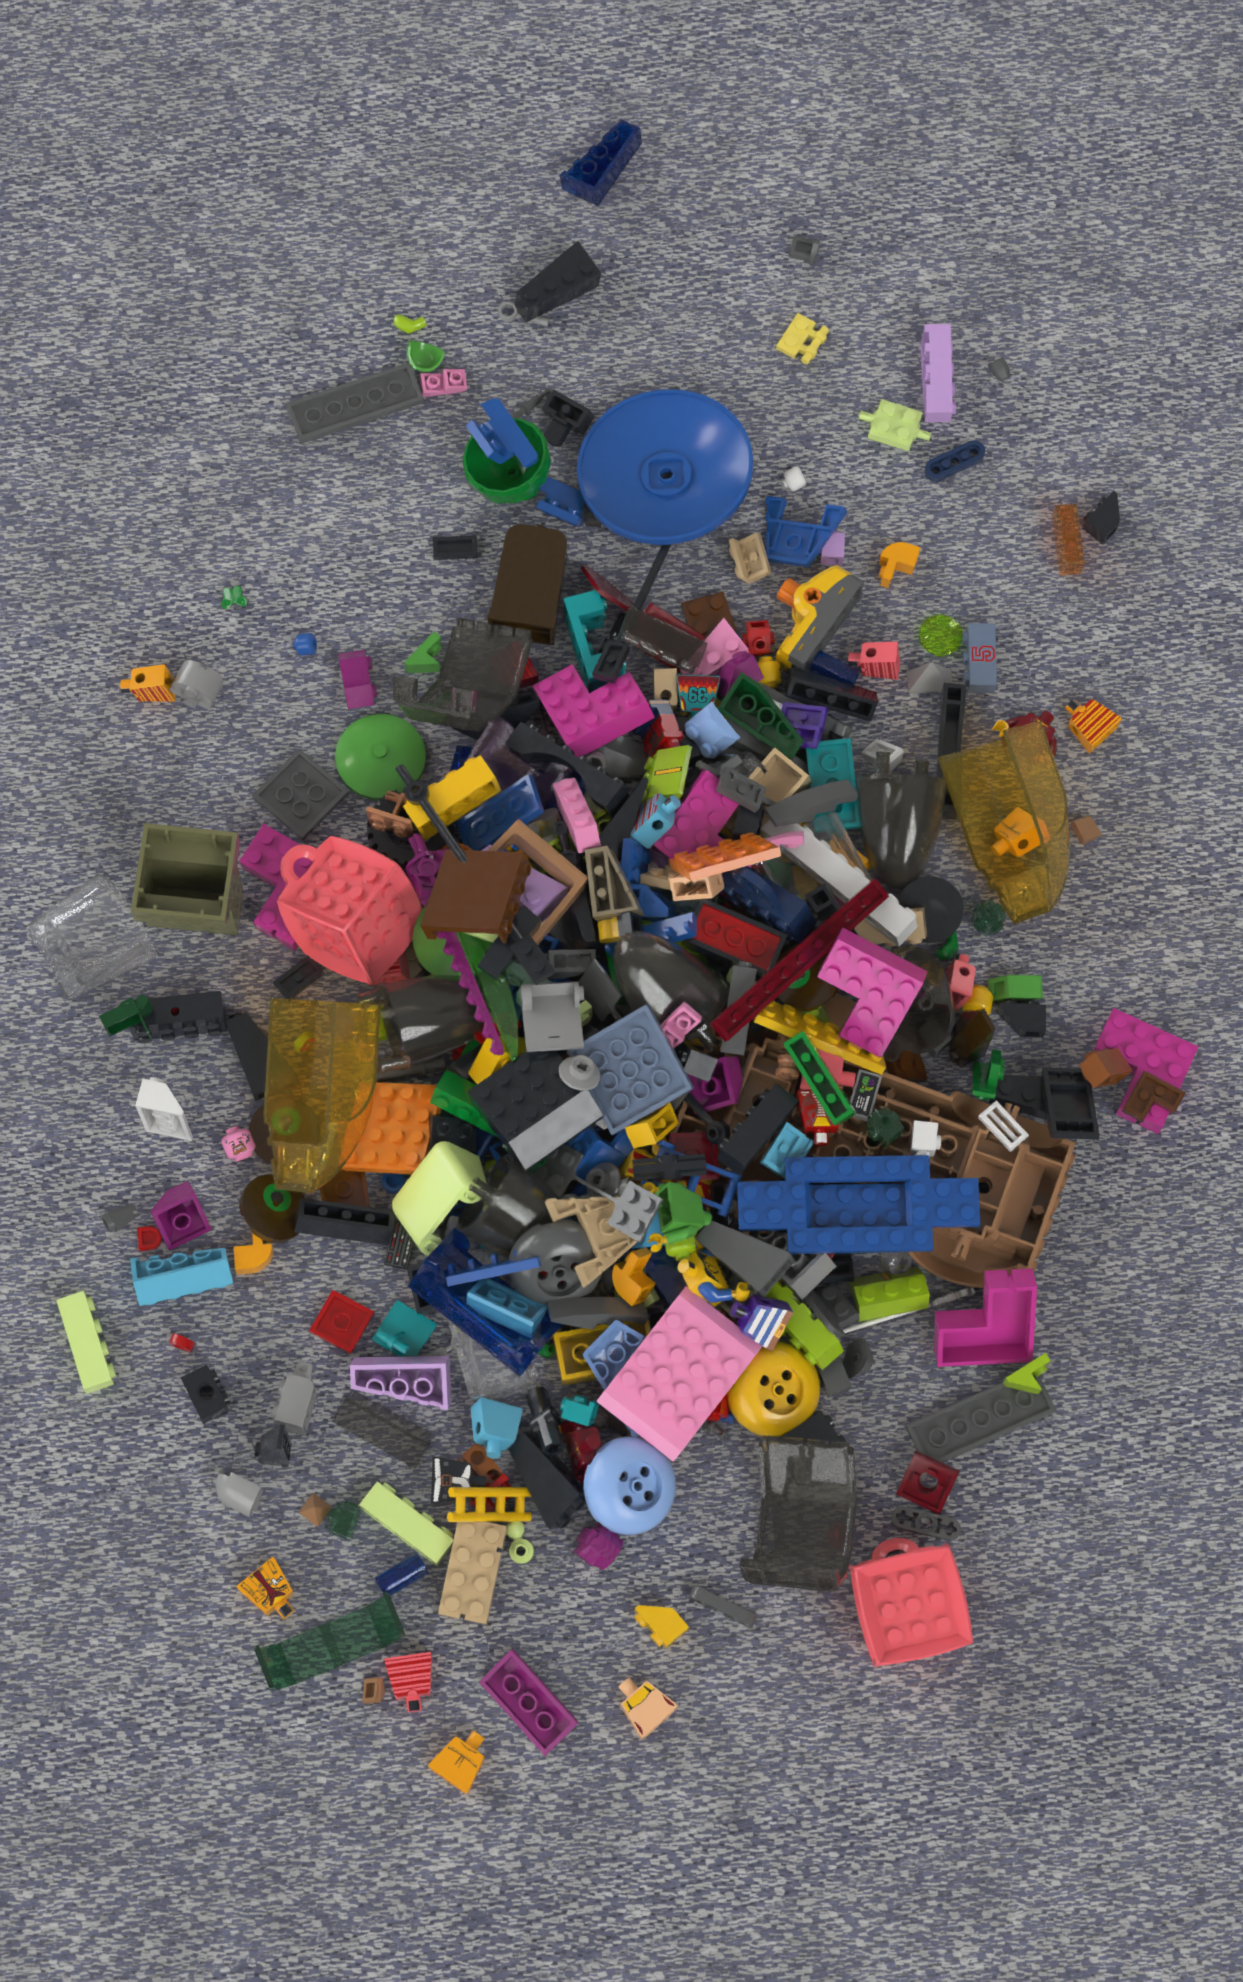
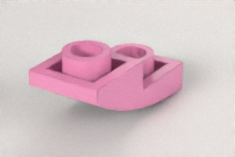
(447, 382)
(790, 839)
(680, 1023)

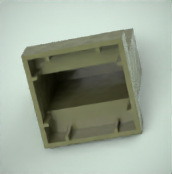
(188, 880)

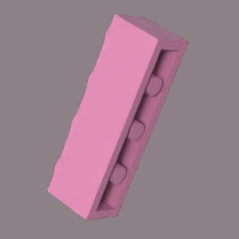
(576, 815)

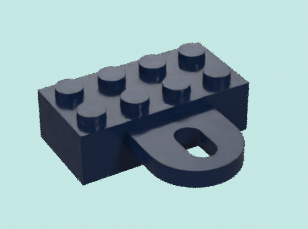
(768, 902)

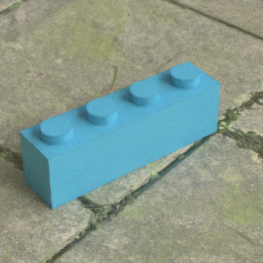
(179, 1275)

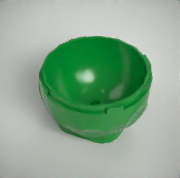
(494, 479)

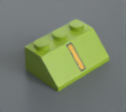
(667, 772)
(889, 1294)

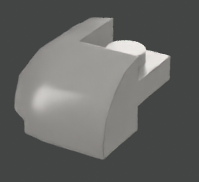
(238, 1493)

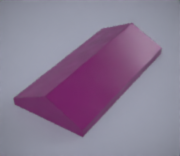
(529, 1702)

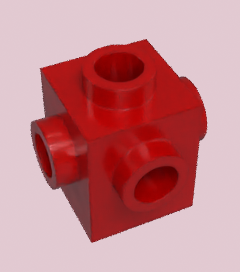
(758, 637)

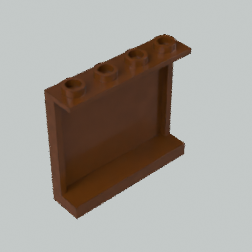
(476, 894)

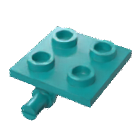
(404, 1331)

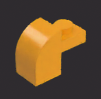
(898, 557)
(253, 1257)
(630, 1279)

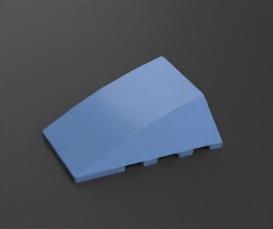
(611, 1352)

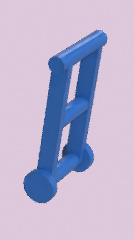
(723, 1208)

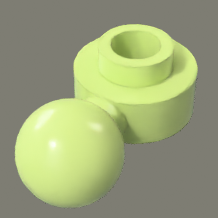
(515, 1530)

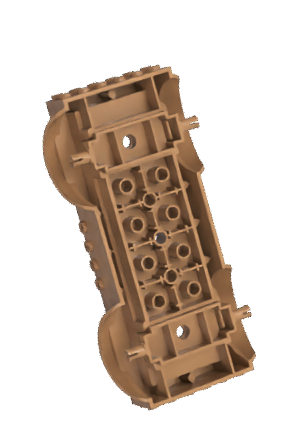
(1019, 1182)

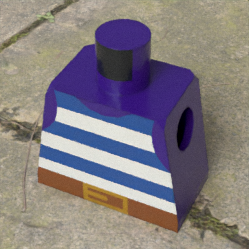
(762, 1319)

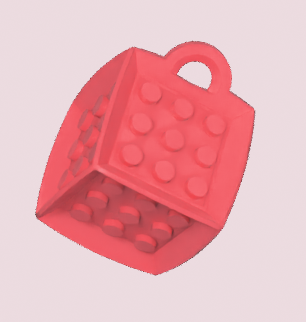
(349, 907)
(910, 1602)

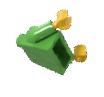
(679, 1213)

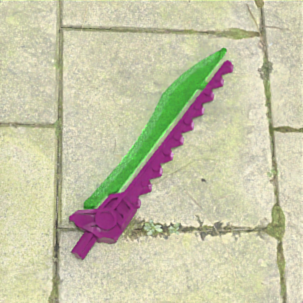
(422, 874)

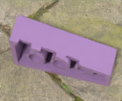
(937, 373)
(541, 893)
(409, 1378)

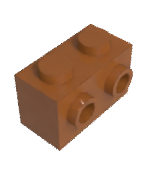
(1105, 1067)

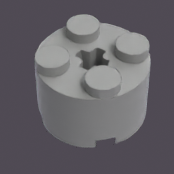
(196, 684)

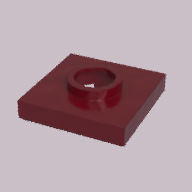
(914, 1491)

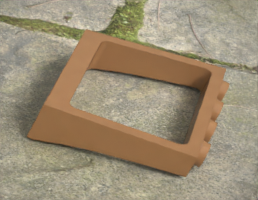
(551, 862)

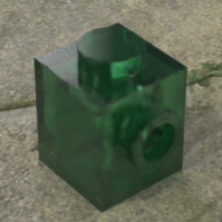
(344, 1520)

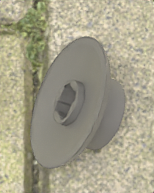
(579, 1073)

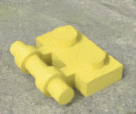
(796, 336)

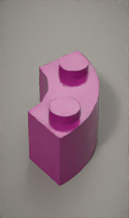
(356, 679)

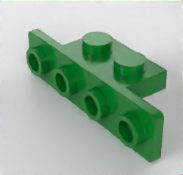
(987, 1075)

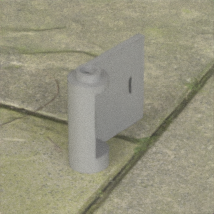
(552, 1016)

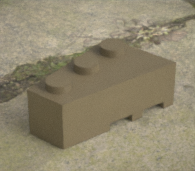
(609, 885)

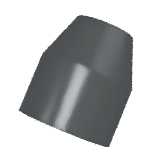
(1000, 369)

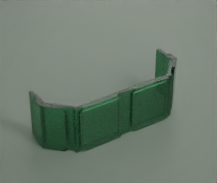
(330, 1645)

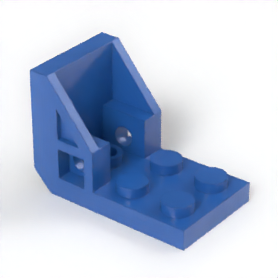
(635, 862)

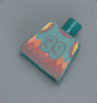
(697, 692)

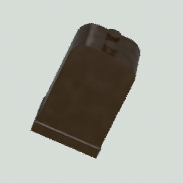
(530, 581)

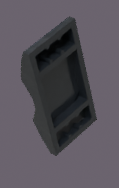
(1069, 1104)

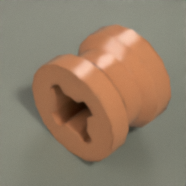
(787, 1068)

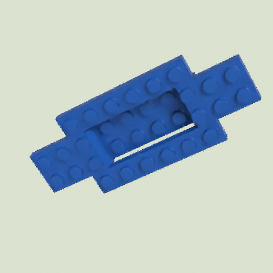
(858, 1215)

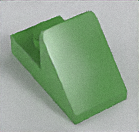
(421, 659)

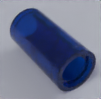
(834, 668)
(402, 1574)

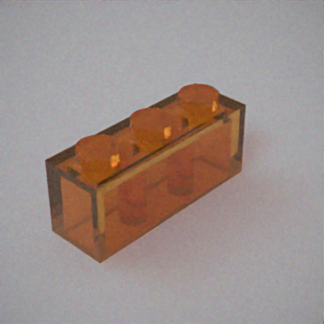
(1068, 539)

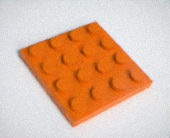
(723, 857)
(396, 1130)

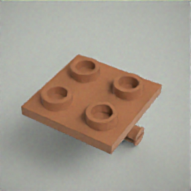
(393, 822)

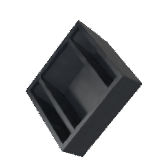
(533, 1107)

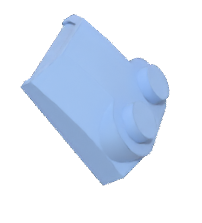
(710, 731)

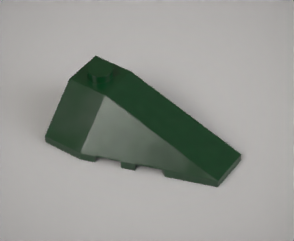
(757, 713)

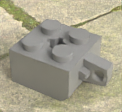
(296, 1400)

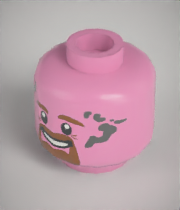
(238, 1143)

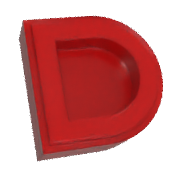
(148, 1238)
(182, 1343)

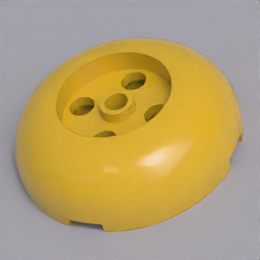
(748, 1396)

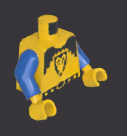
(708, 1280)

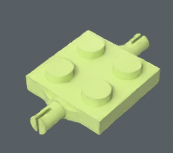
(895, 425)

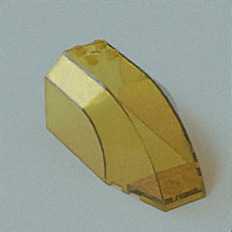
(986, 788)
(318, 1087)

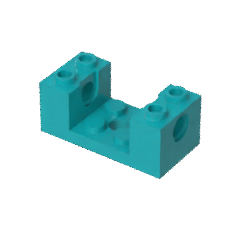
(583, 614)

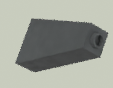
(741, 980)
(746, 1256)

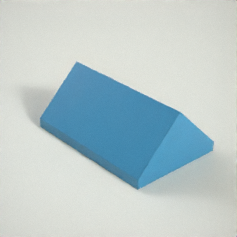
(506, 1307)

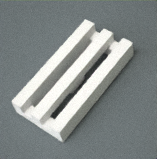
(1000, 1136)

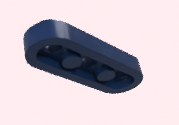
(960, 454)

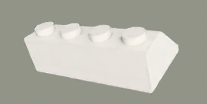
(161, 1111)

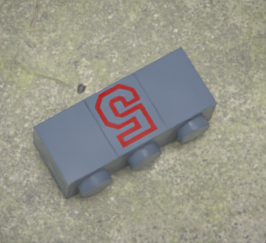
(980, 658)

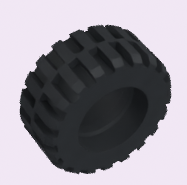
(381, 841)

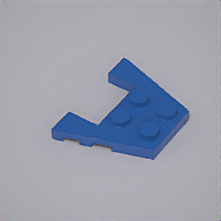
(797, 541)

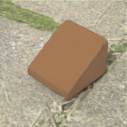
(1086, 829)

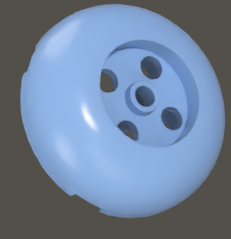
(605, 1491)

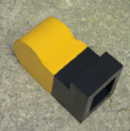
(613, 929)

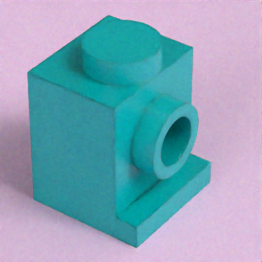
(579, 1410)

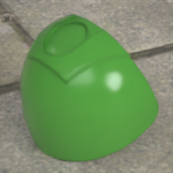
(424, 356)

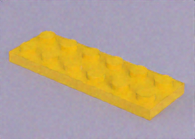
(823, 1035)

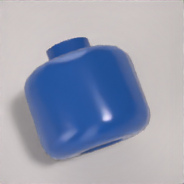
(305, 644)

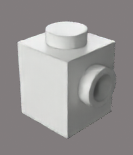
(925, 1138)

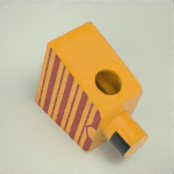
(150, 684)
(1091, 723)

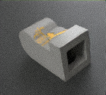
(544, 824)

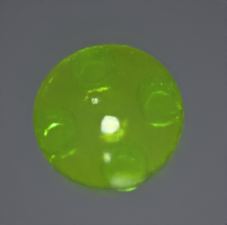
(940, 635)

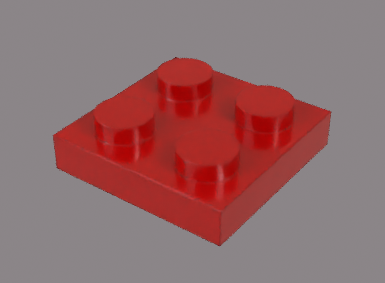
(341, 1322)

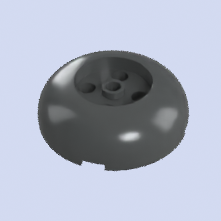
(558, 1247)

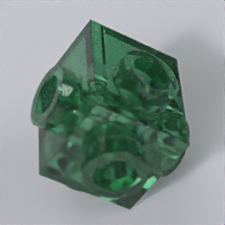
(986, 924)
(884, 1126)

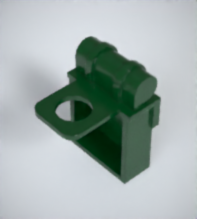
(127, 1015)

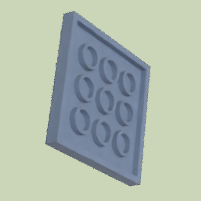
(635, 1069)

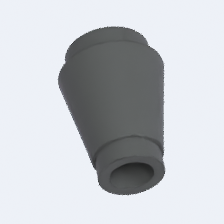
(119, 1217)

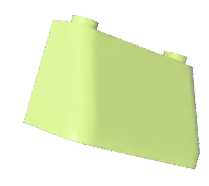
(434, 1191)

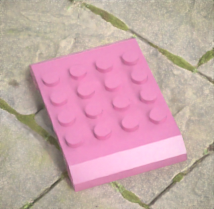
(679, 1374)

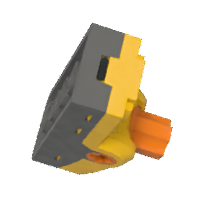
(818, 613)

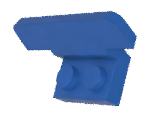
(501, 436)
(562, 502)
(597, 1152)

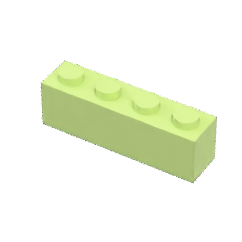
(85, 1341)
(406, 1523)

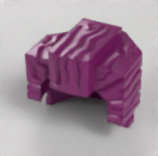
(598, 1546)

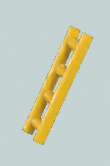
(481, 1494)

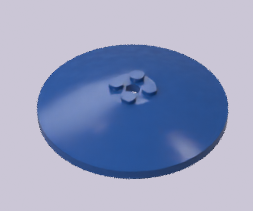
(659, 435)

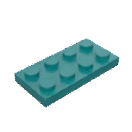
(830, 764)

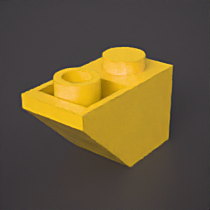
(662, 1622)

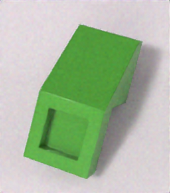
(1017, 987)

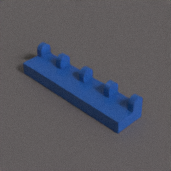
(674, 929)
(491, 1270)

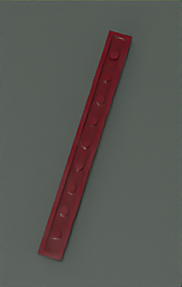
(798, 960)

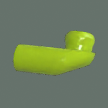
(408, 325)

